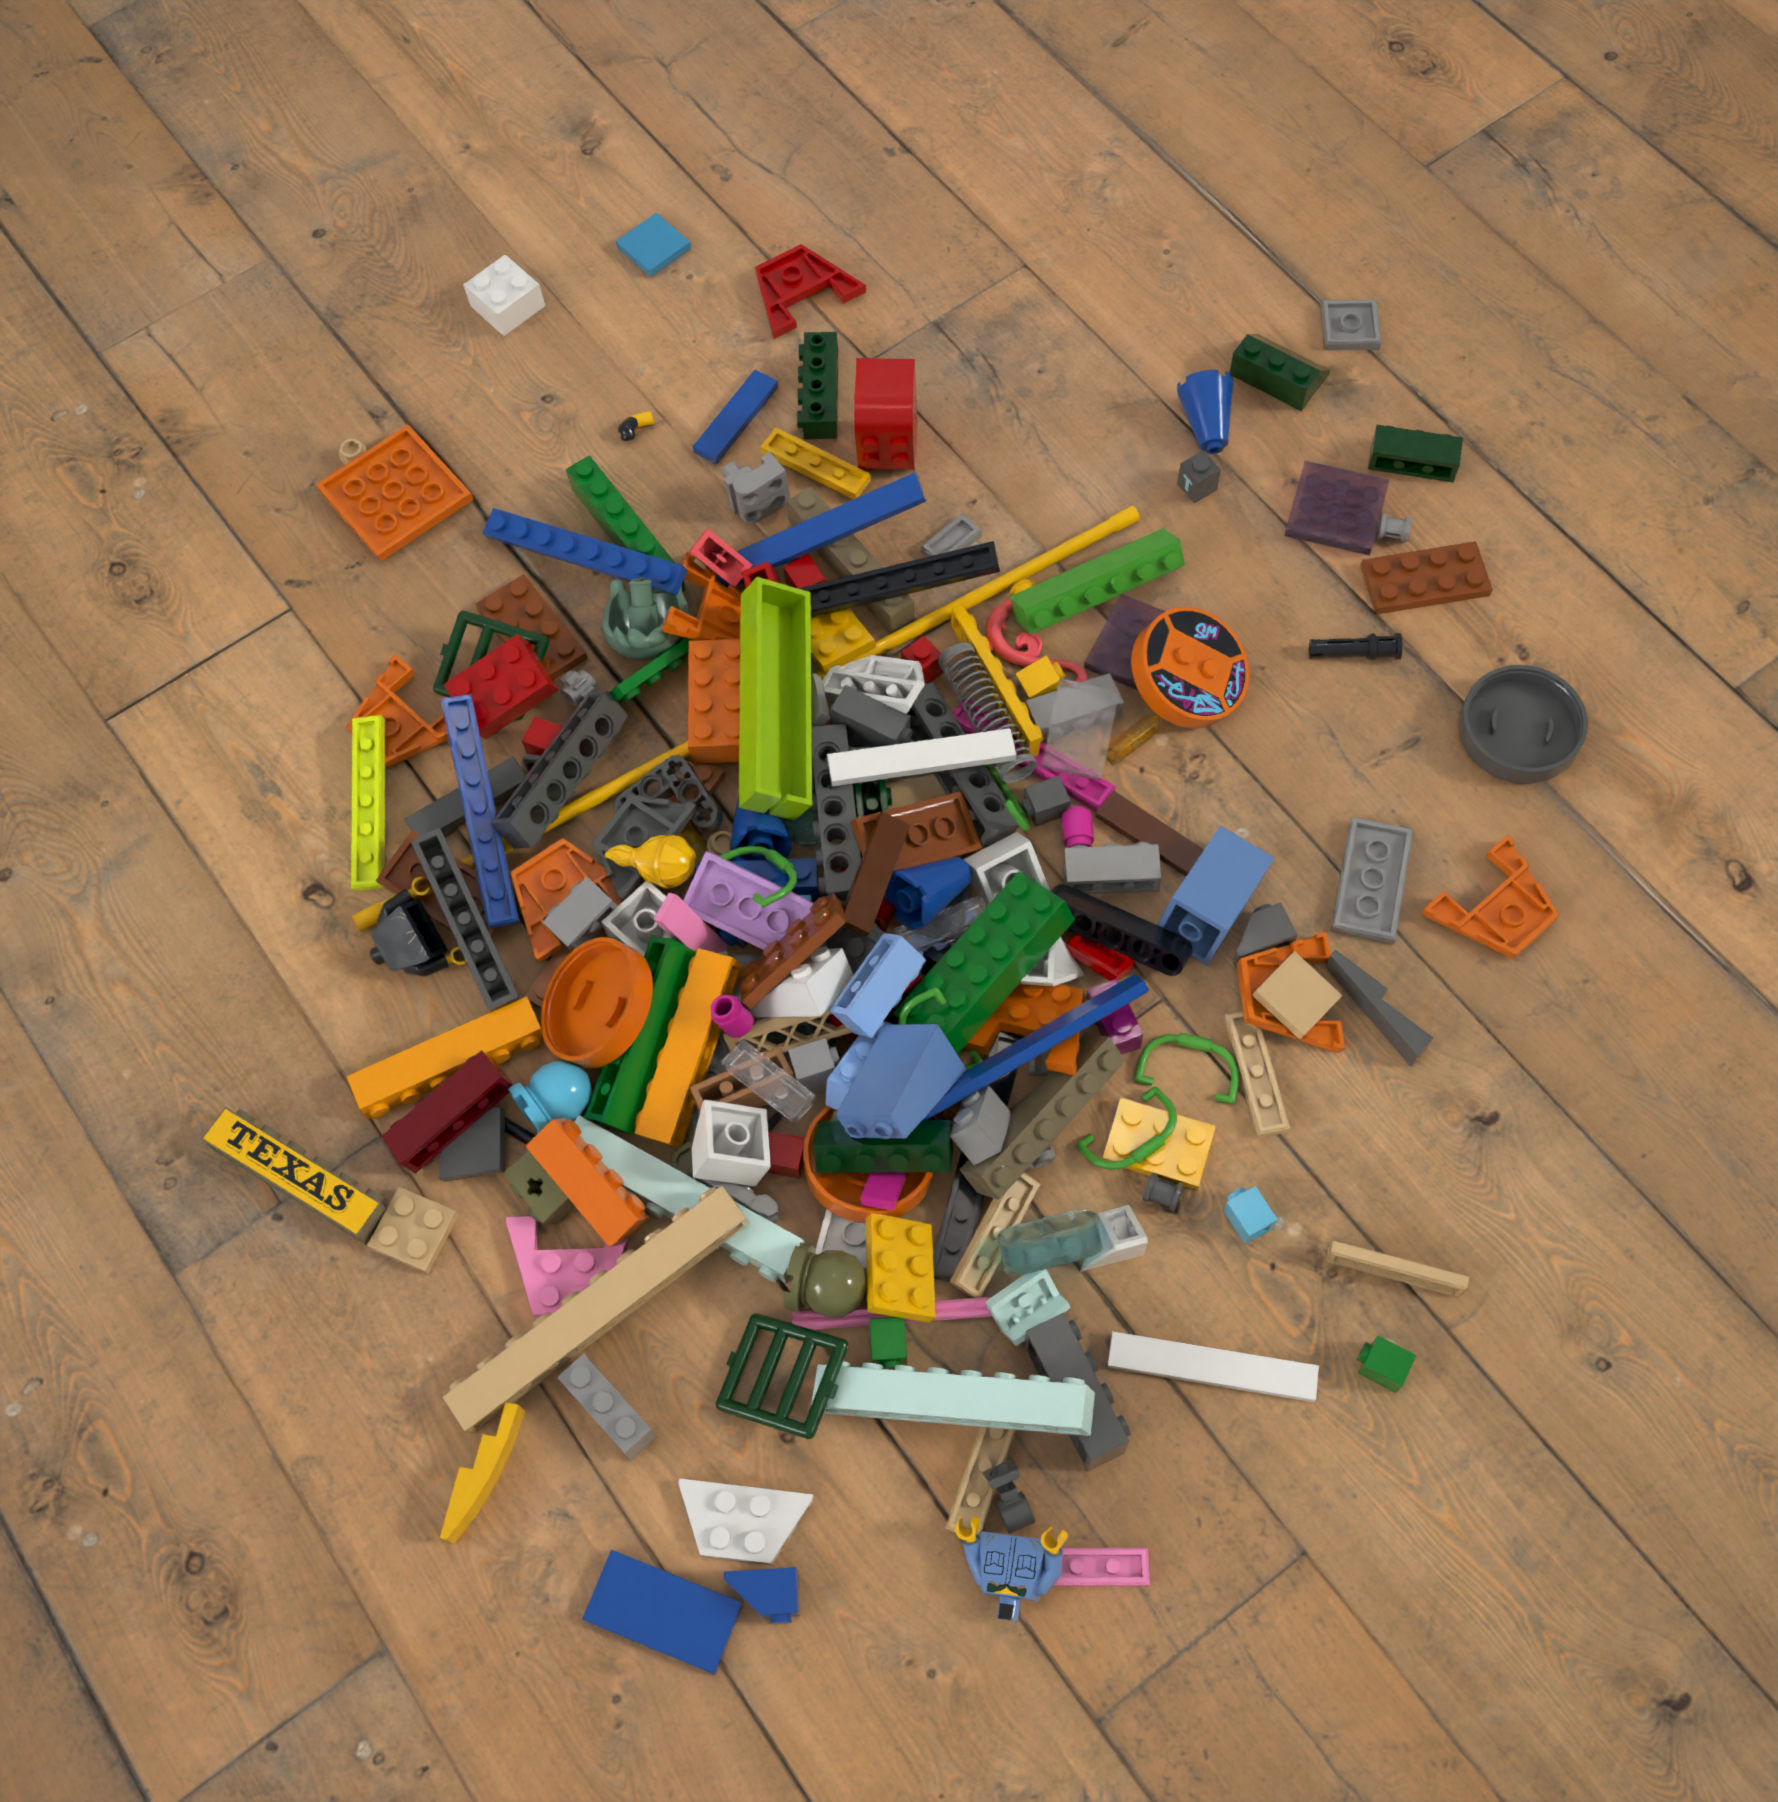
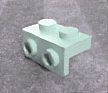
(1026, 1304)

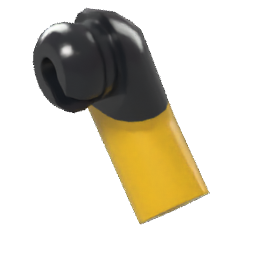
(633, 422)

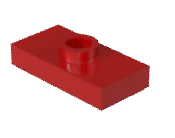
(1100, 959)

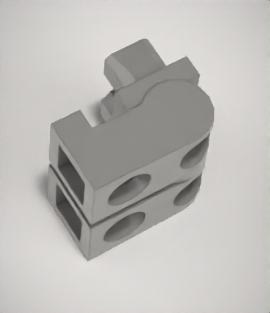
(756, 491)

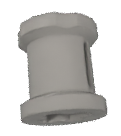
(1393, 527)

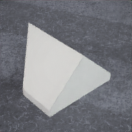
(1054, 967)
(1120, 1237)

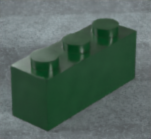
(1415, 453)

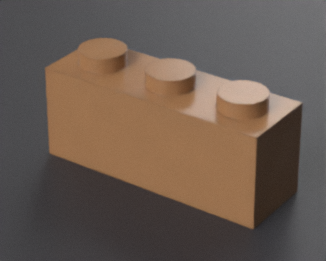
(730, 1090)

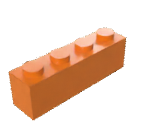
(587, 1181)

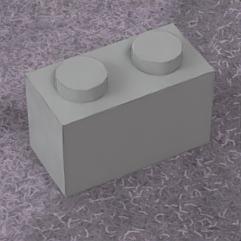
(580, 914)
(814, 1064)
(981, 1125)

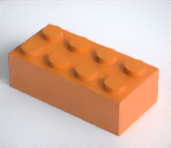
(714, 701)

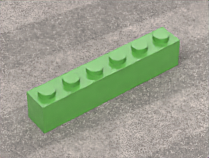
(1097, 581)

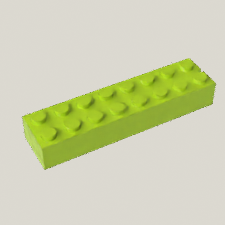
(775, 700)

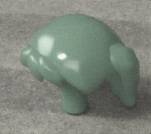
(636, 618)

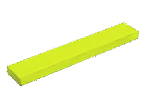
(368, 802)

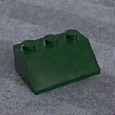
(1277, 370)

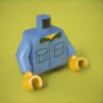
(1012, 1565)

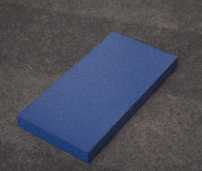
(663, 1611)

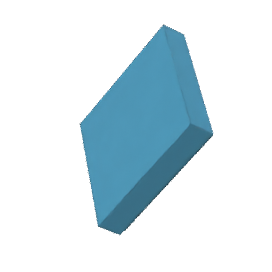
(653, 244)

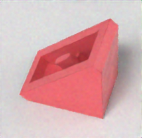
(720, 557)

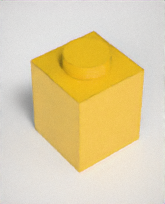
(1040, 677)

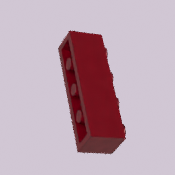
(447, 1112)

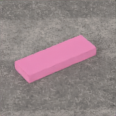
(687, 926)
(1104, 1567)

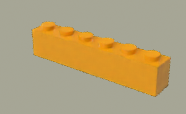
(687, 1049)
(424, 1066)

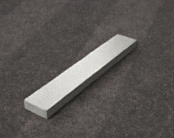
(921, 757)
(1213, 1366)

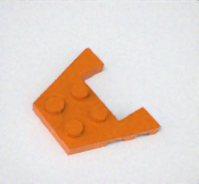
(718, 611)
(404, 730)
(547, 882)
(1507, 917)
(1258, 967)
(1029, 1010)

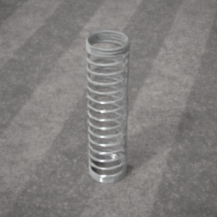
(961, 664)

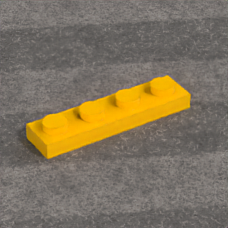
(816, 463)

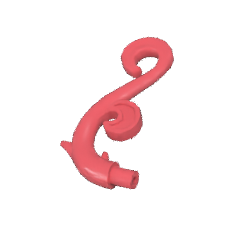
(1032, 642)

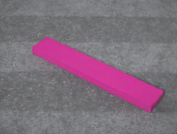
(1084, 790)

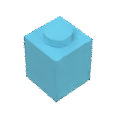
(1249, 1214)

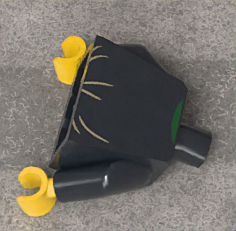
(408, 936)

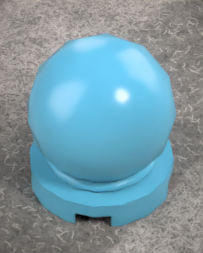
(554, 1092)

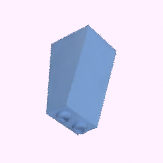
(1215, 892)
(900, 1081)

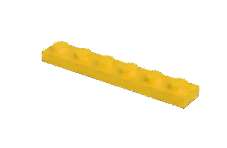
(966, 630)

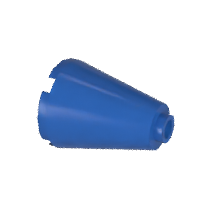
(1207, 405)
(760, 830)
(926, 890)

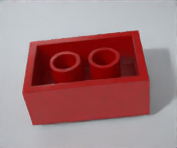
(504, 685)

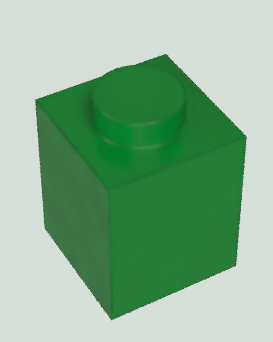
(888, 1342)
(1385, 1363)

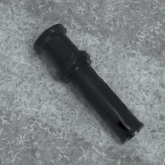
(1368, 647)

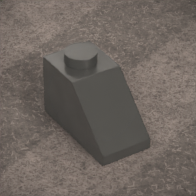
(1266, 929)

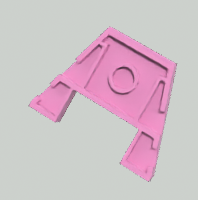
(555, 1273)

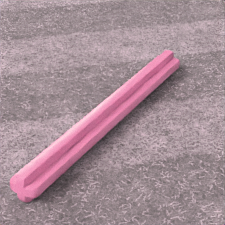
(944, 1310)

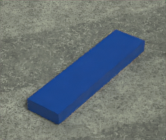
(735, 416)

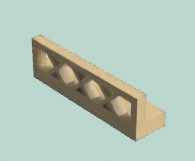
(765, 1025)

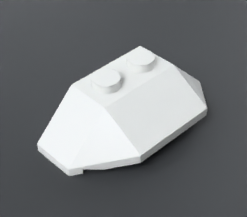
(879, 677)

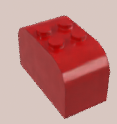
(885, 413)

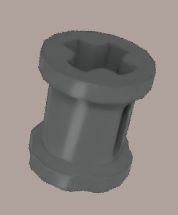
(1163, 1192)

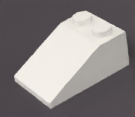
(809, 987)

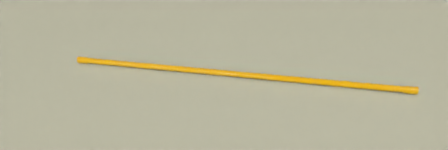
(1115, 523)

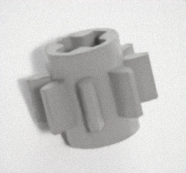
(577, 686)

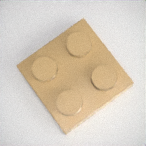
(413, 1230)

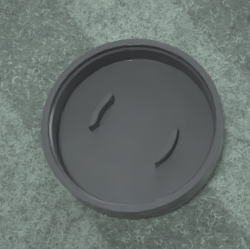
(1523, 724)

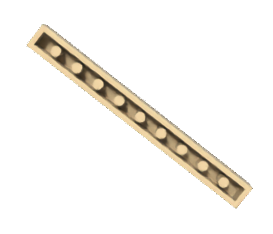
(595, 1309)

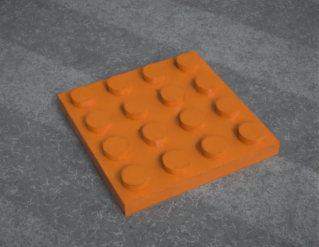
(394, 492)

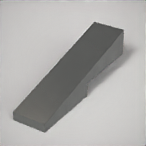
(448, 810)
(1368, 995)

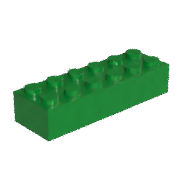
(990, 959)

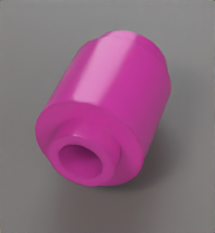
(1077, 827)
(731, 1016)

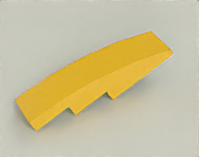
(476, 1484)

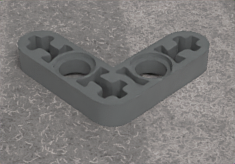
(670, 784)

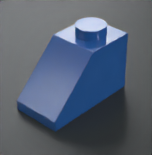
(769, 1591)

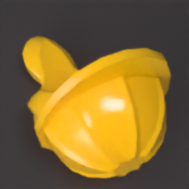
(659, 860)

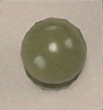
(828, 1282)

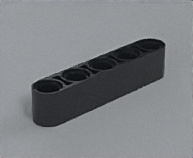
(1132, 931)

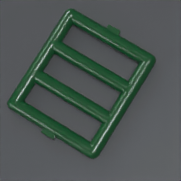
(488, 627)
(781, 1420)

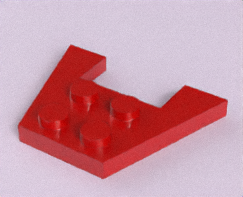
(795, 277)

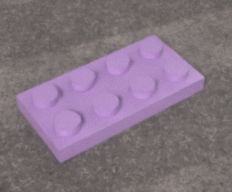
(723, 897)

